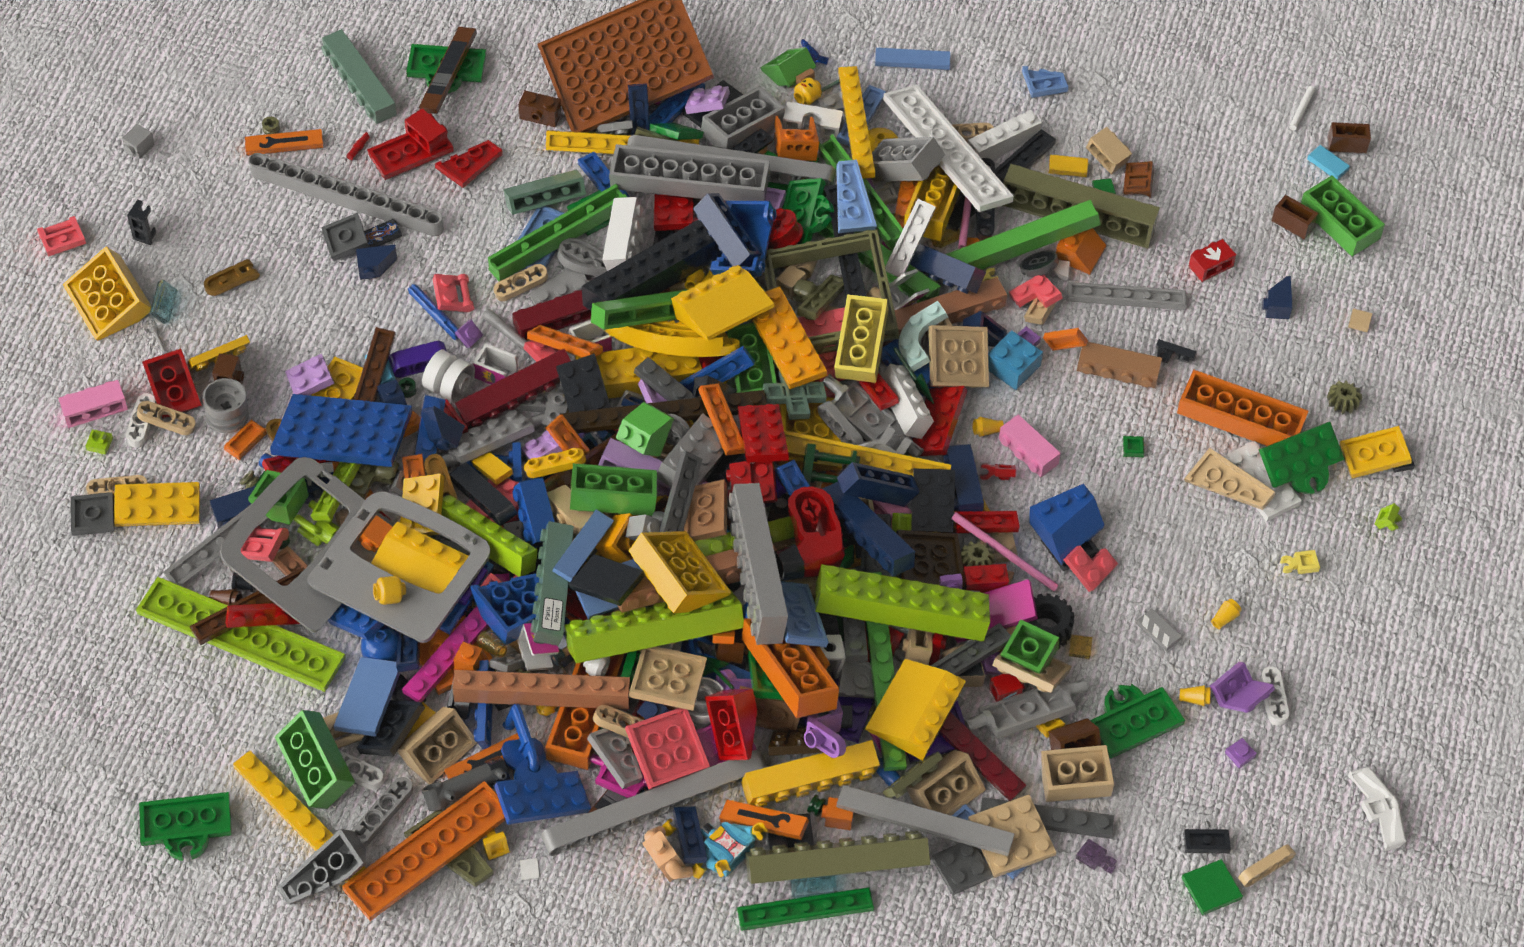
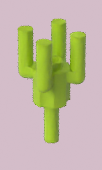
(318, 533)

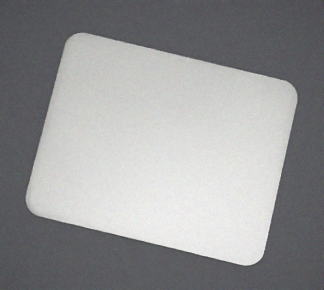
(529, 869)

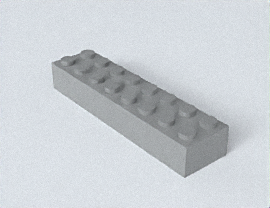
(689, 173)
(757, 564)

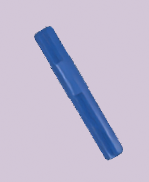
(432, 309)

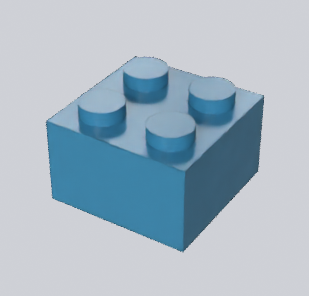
(1014, 360)

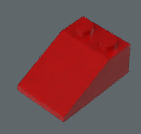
(172, 382)
(733, 722)

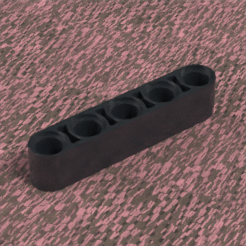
(483, 494)

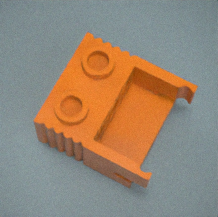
(796, 143)

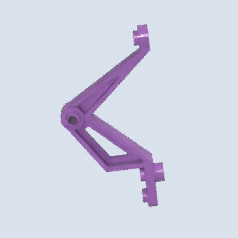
(819, 730)

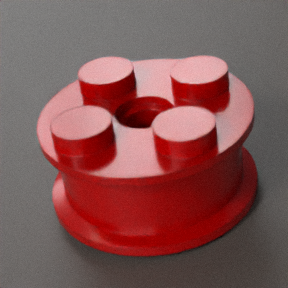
(785, 230)

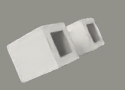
(798, 116)

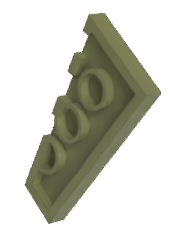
(467, 865)

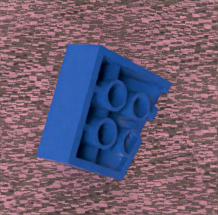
(1066, 520)
(507, 605)

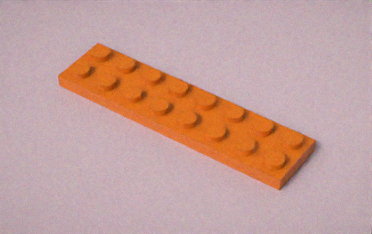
(425, 851)

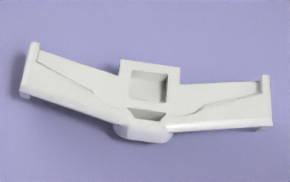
(1380, 807)

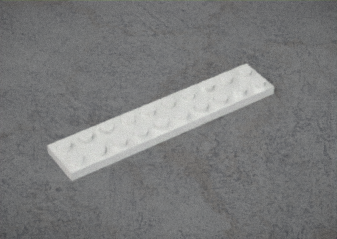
(960, 160)

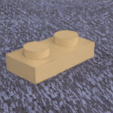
(1037, 312)

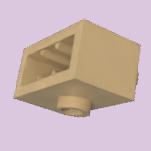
(1109, 150)
(918, 646)

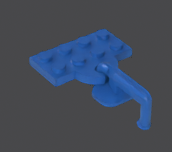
(537, 787)

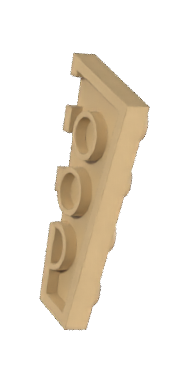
(1225, 478)

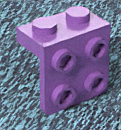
(1238, 690)

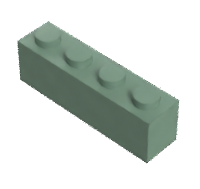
(544, 191)

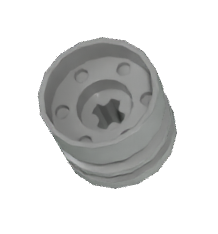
(225, 405)

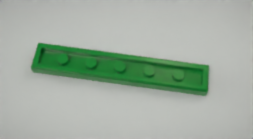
(805, 909)

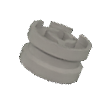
(678, 430)

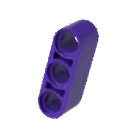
(414, 359)

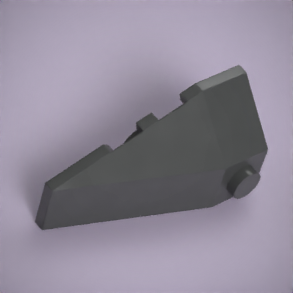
(328, 866)

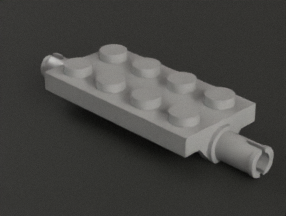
(866, 416)
(492, 436)
(1027, 709)

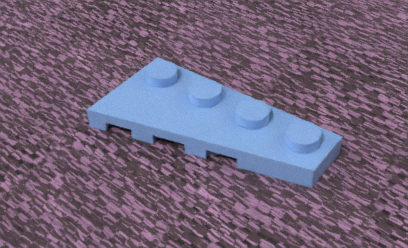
(852, 199)

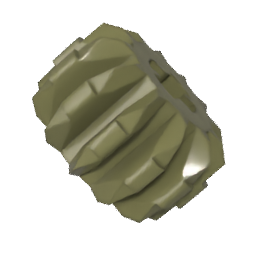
(1344, 397)
(977, 554)

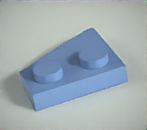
(1044, 82)

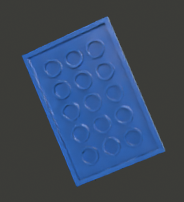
(341, 430)

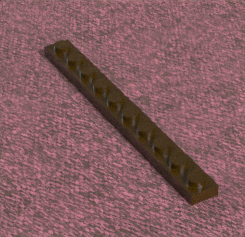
(685, 408)

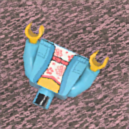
(728, 845)

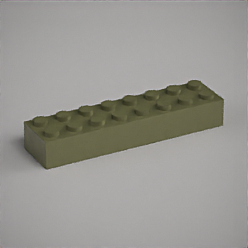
(1045, 194)
(837, 858)

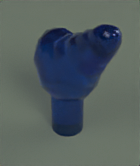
(814, 53)

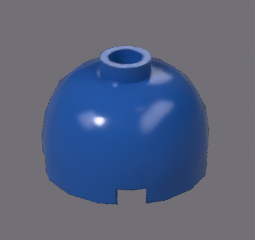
(381, 645)

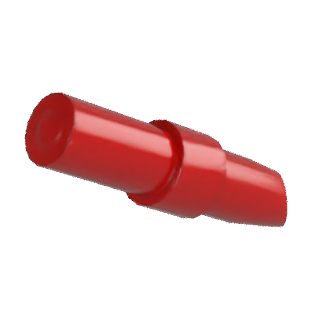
(358, 146)

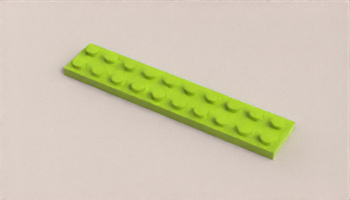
(263, 645)

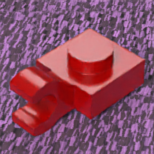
(1002, 471)

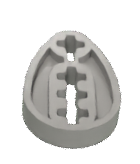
(590, 266)

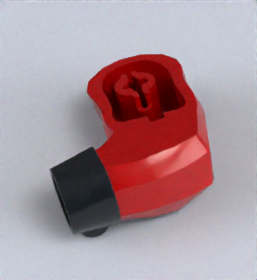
(815, 533)

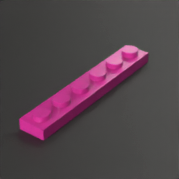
(442, 660)

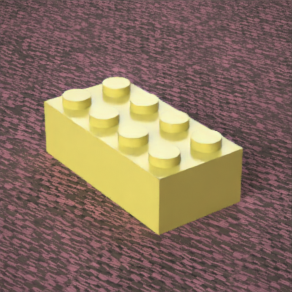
(861, 338)

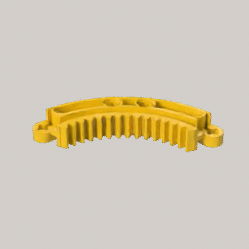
(674, 339)

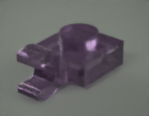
(1095, 855)

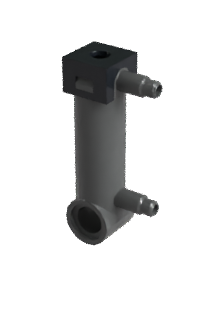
(440, 794)

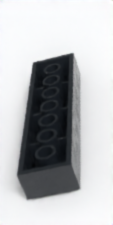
(655, 267)

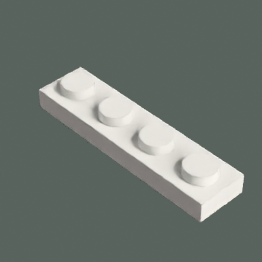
(910, 238)

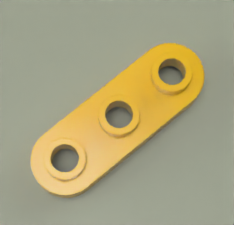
(554, 463)

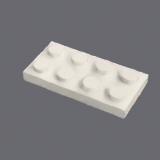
(1250, 461)

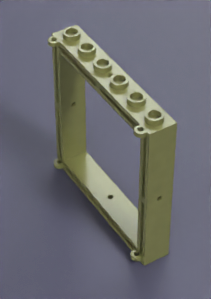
(830, 248)

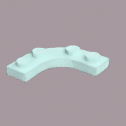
(913, 332)

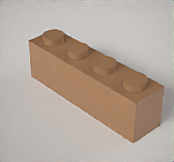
(1119, 364)

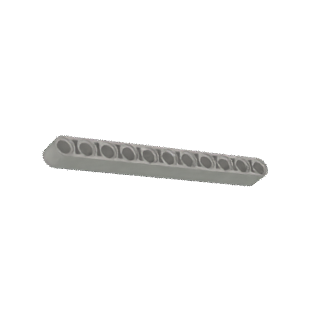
(781, 169)
(346, 194)
(649, 804)

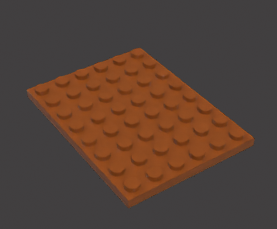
(625, 47)

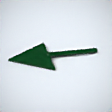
(919, 381)
(714, 665)

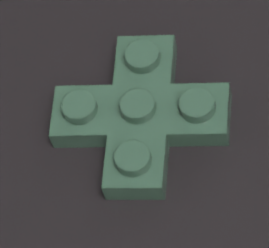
(796, 398)

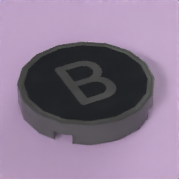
(1039, 263)

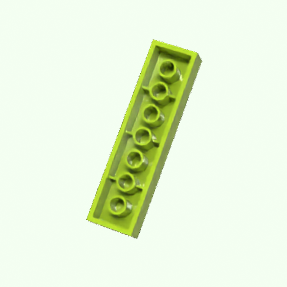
(902, 603)
(649, 628)

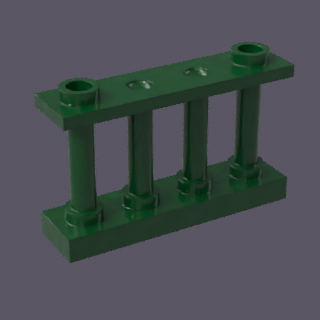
(812, 455)

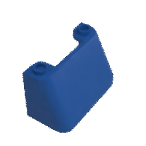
(757, 221)

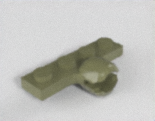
(816, 297)
(371, 473)

